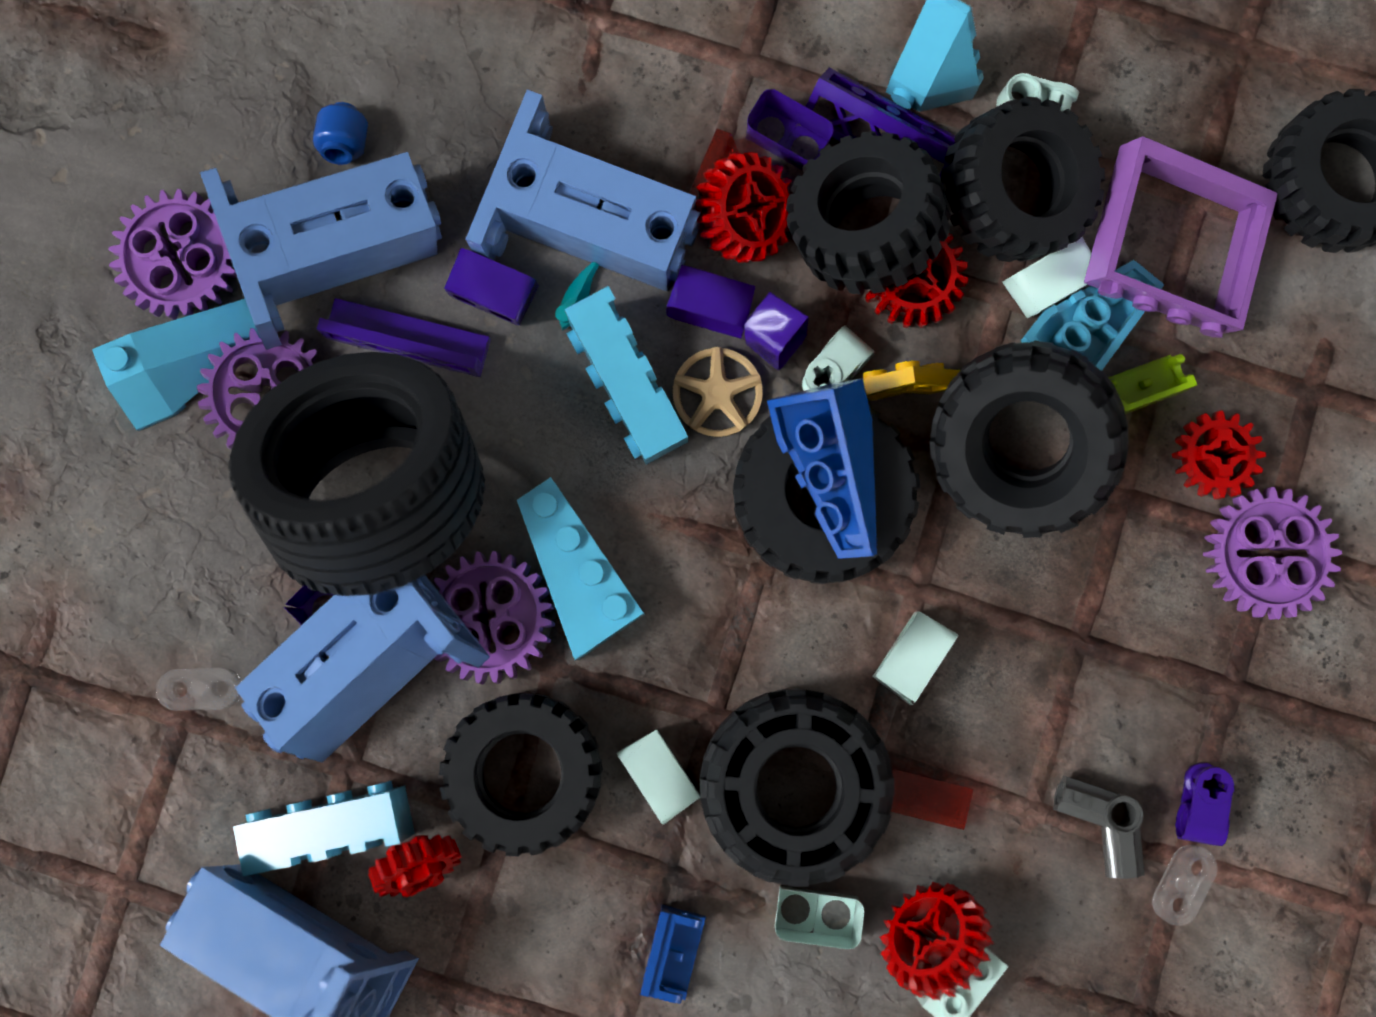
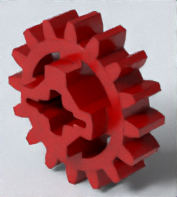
(1216, 471)
(414, 866)

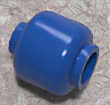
(340, 133)

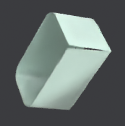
(1050, 278)
(915, 657)
(658, 776)
(844, 938)

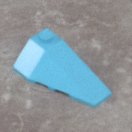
(938, 59)
(1091, 321)
(160, 366)

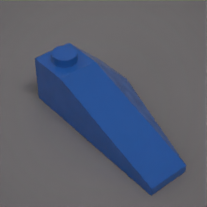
(832, 448)

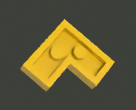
(907, 378)

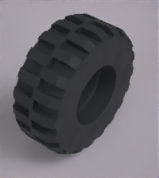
(805, 550)

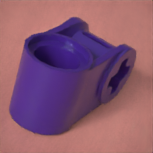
(1205, 811)

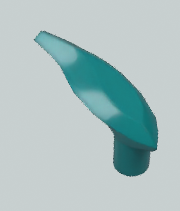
(576, 292)

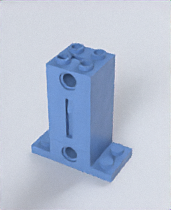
(581, 205)
(323, 233)
(350, 665)
(281, 949)

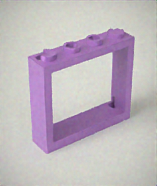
(1245, 251)

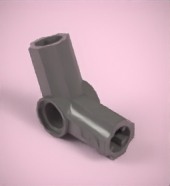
(1121, 840)

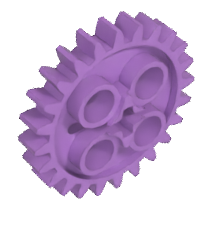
(144, 272)
(223, 377)
(1273, 589)
(523, 609)

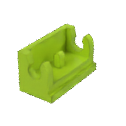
(1152, 382)

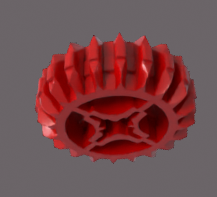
(732, 187)
(925, 287)
(938, 964)

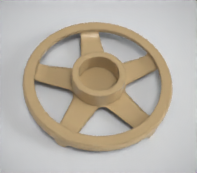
(717, 391)

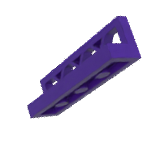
(879, 113)
(405, 336)

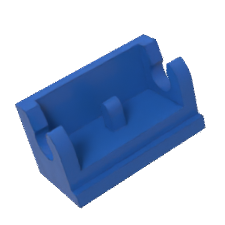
(672, 954)

